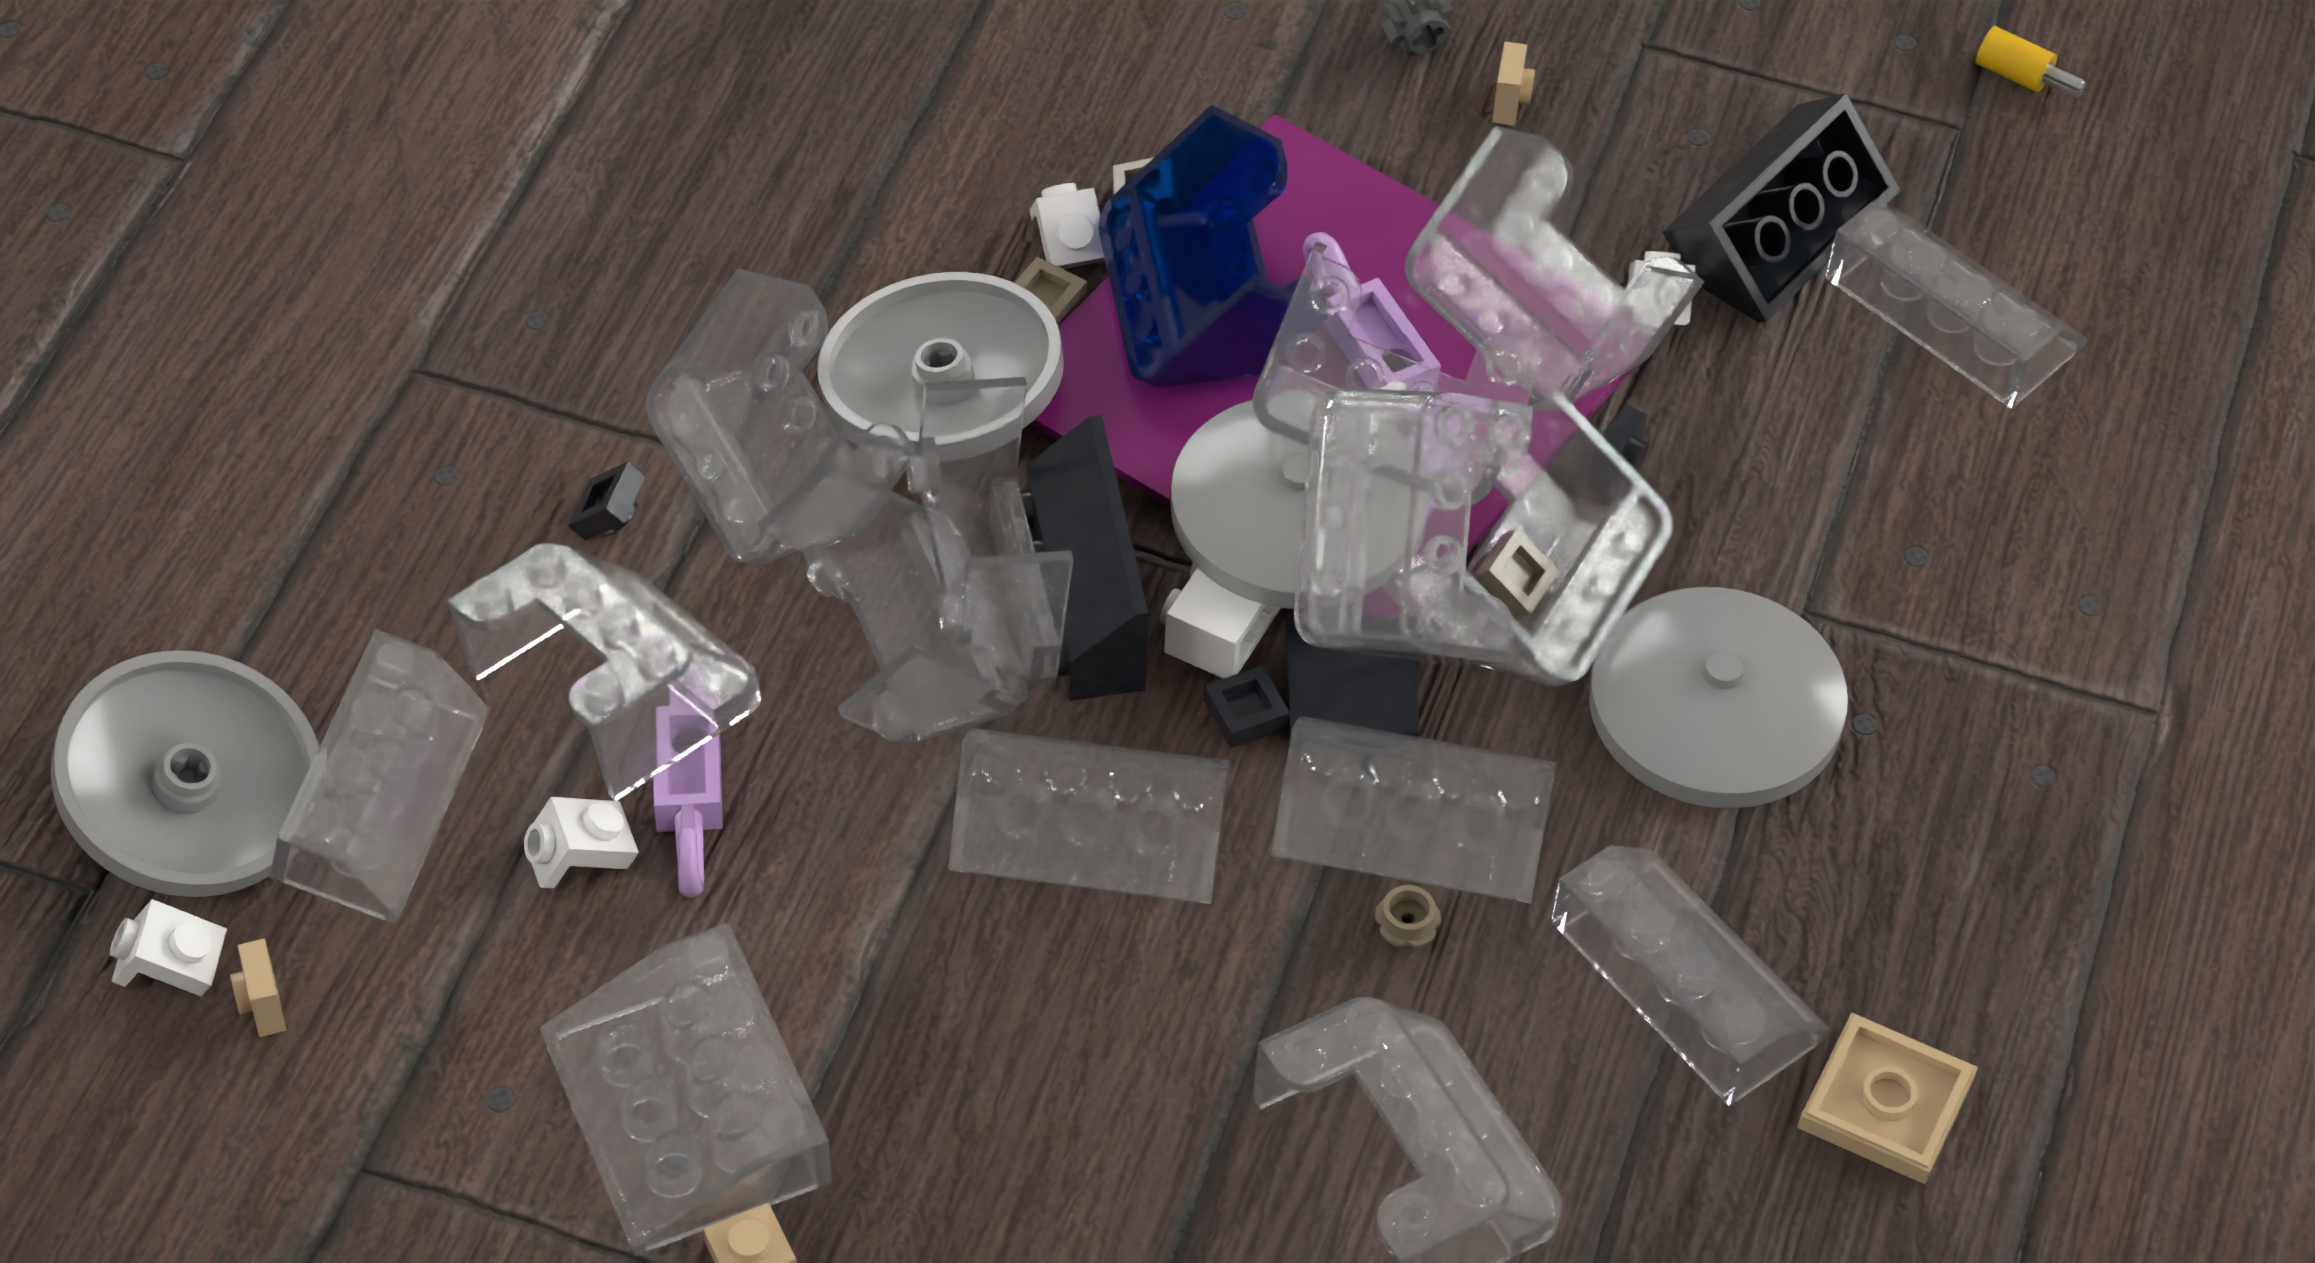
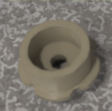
(1411, 903)

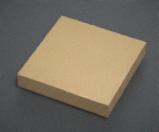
(1887, 1098)

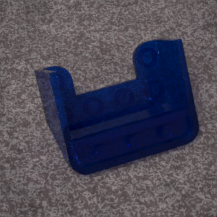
(1190, 258)

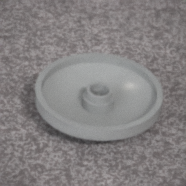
(936, 332)
(1241, 506)
(1718, 697)
(181, 771)

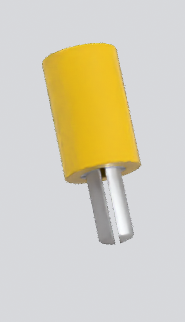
(2025, 63)

